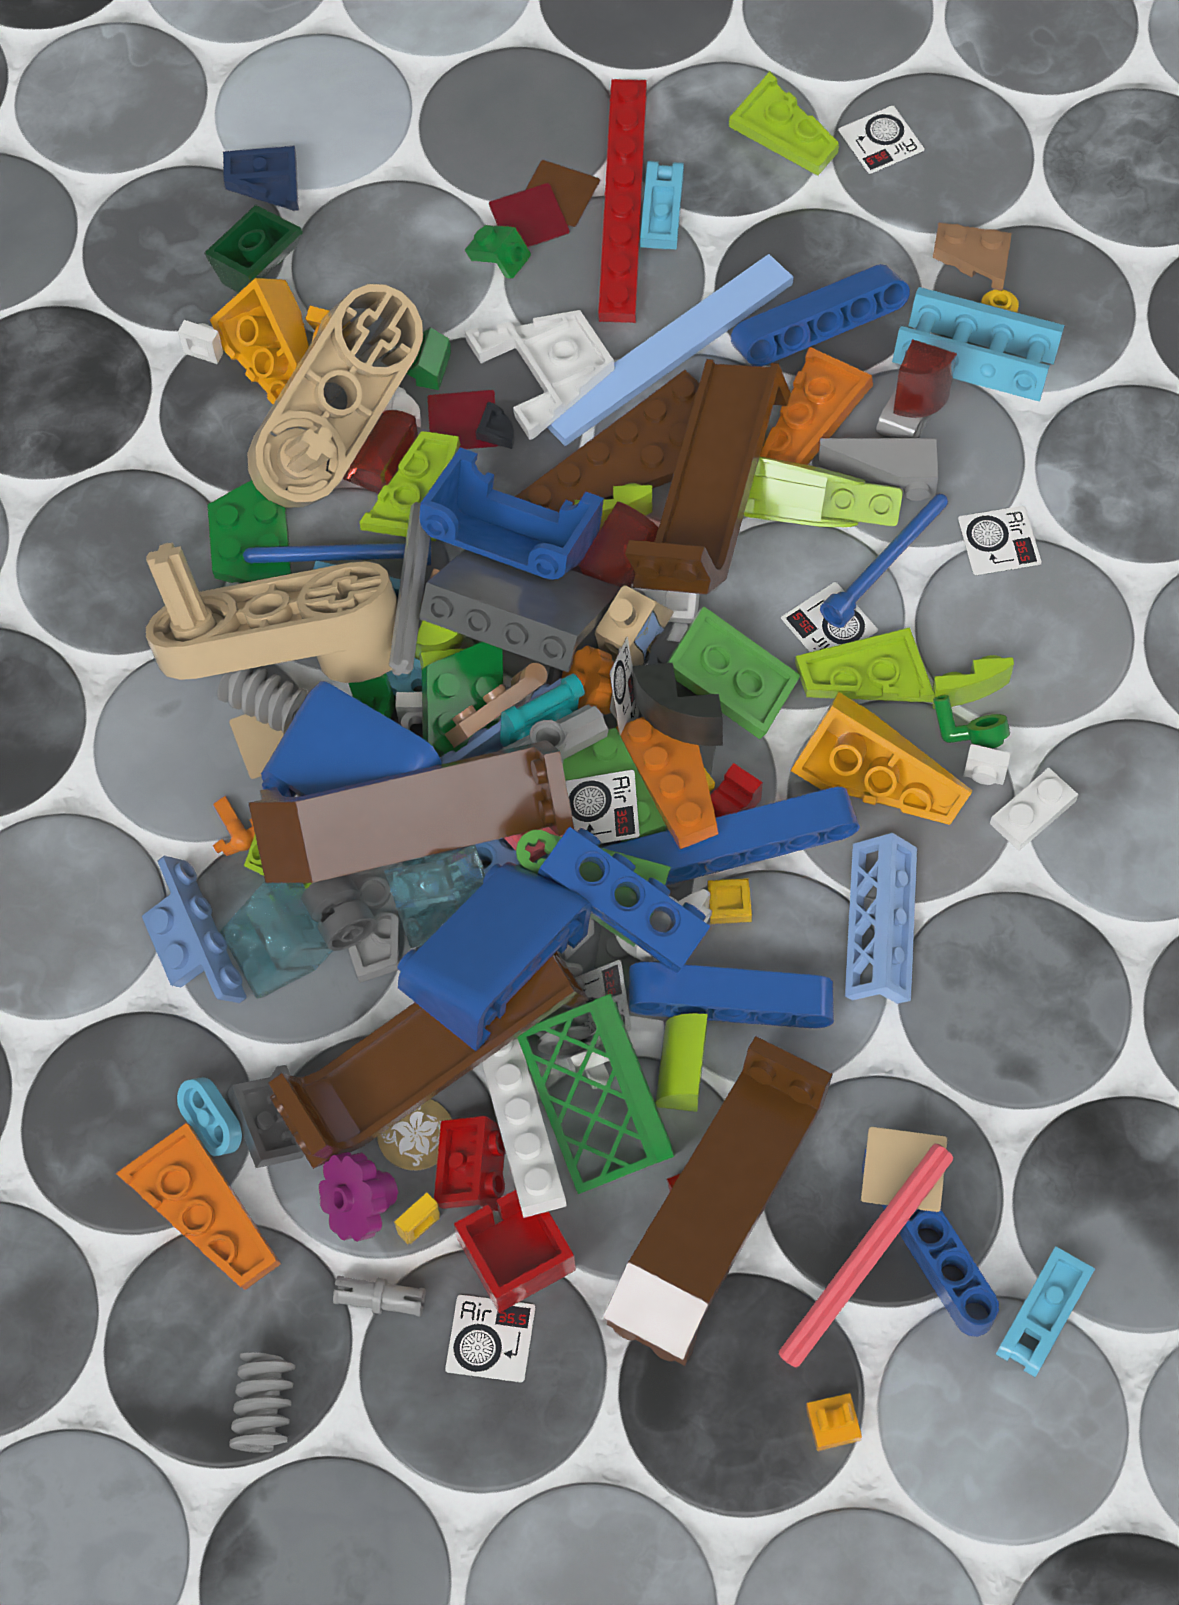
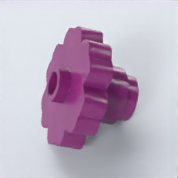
(355, 1195)

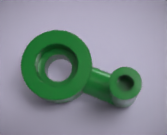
(984, 731)

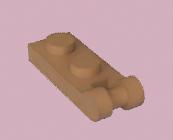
(496, 701)

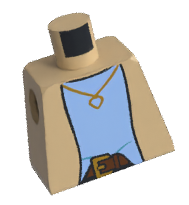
(632, 617)

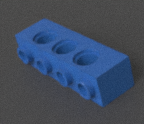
(633, 922)

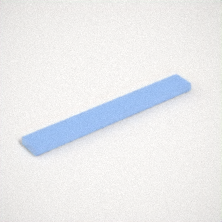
(674, 345)

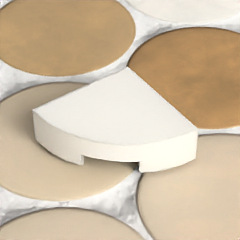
(404, 402)

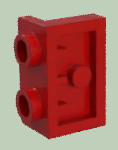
(469, 1163)

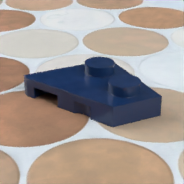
(263, 175)

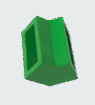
(431, 360)

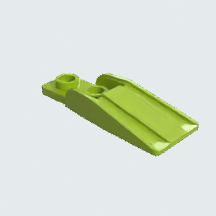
(819, 496)

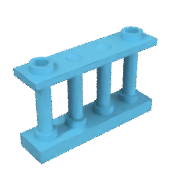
(987, 327)

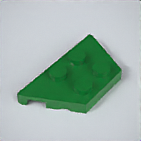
(241, 522)
(455, 685)

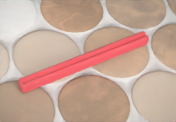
(865, 1255)

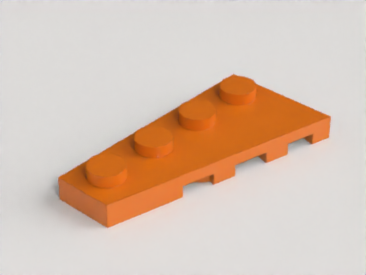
(817, 406)
(674, 780)
(198, 1201)

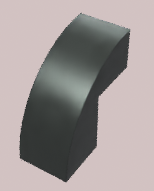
(687, 718)

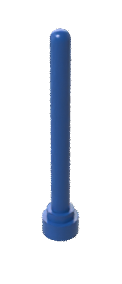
(327, 553)
(840, 607)

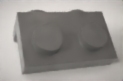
(261, 1123)

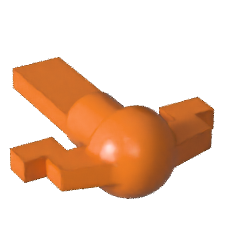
(241, 837)

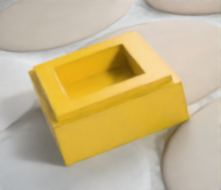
(729, 901)
(417, 1219)

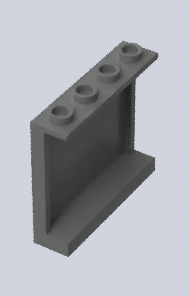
(516, 608)

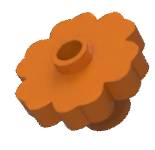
(593, 670)

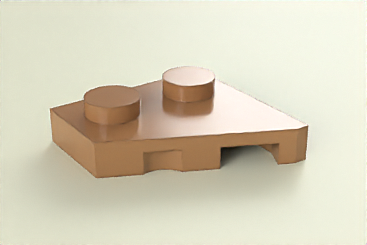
(974, 251)

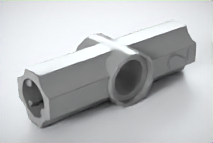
(568, 733)

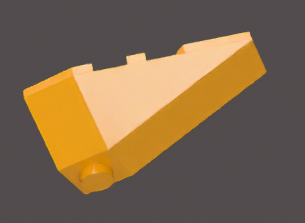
(264, 333)
(877, 764)

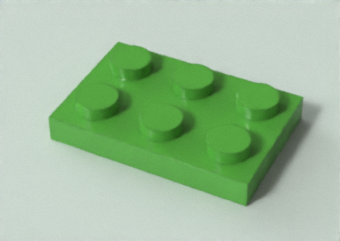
(727, 663)

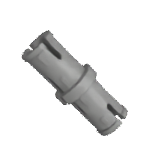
(379, 1296)

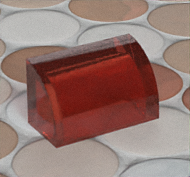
(924, 380)
(383, 450)
(607, 556)

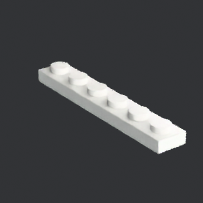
(523, 1131)

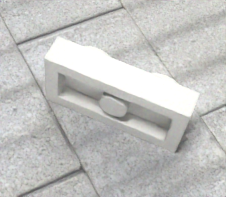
(1033, 809)

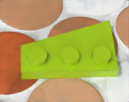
(782, 126)
(410, 484)
(867, 669)

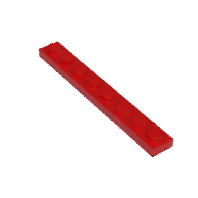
(622, 201)

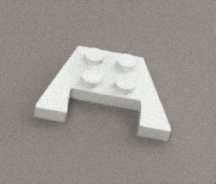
(560, 354)

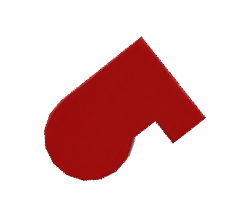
(736, 792)

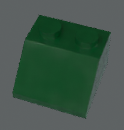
(252, 247)

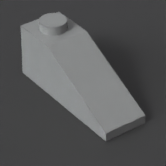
(885, 461)

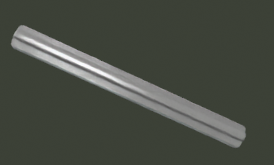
(410, 595)

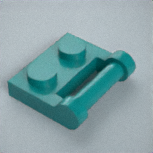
(549, 706)

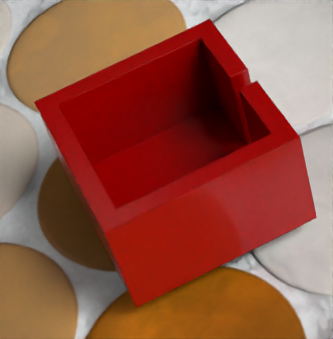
(515, 1254)

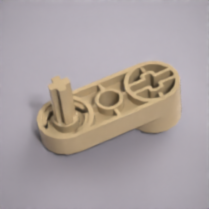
(300, 456)
(326, 612)

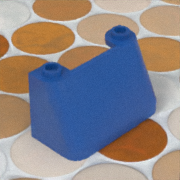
(476, 517)
(341, 744)
(492, 949)

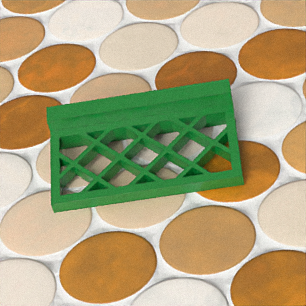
(631, 1082)

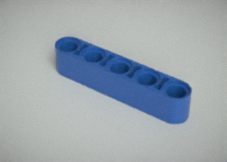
(820, 315)
(732, 995)
(952, 1252)

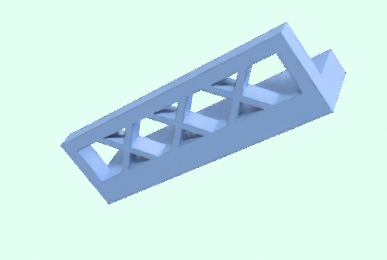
(890, 914)

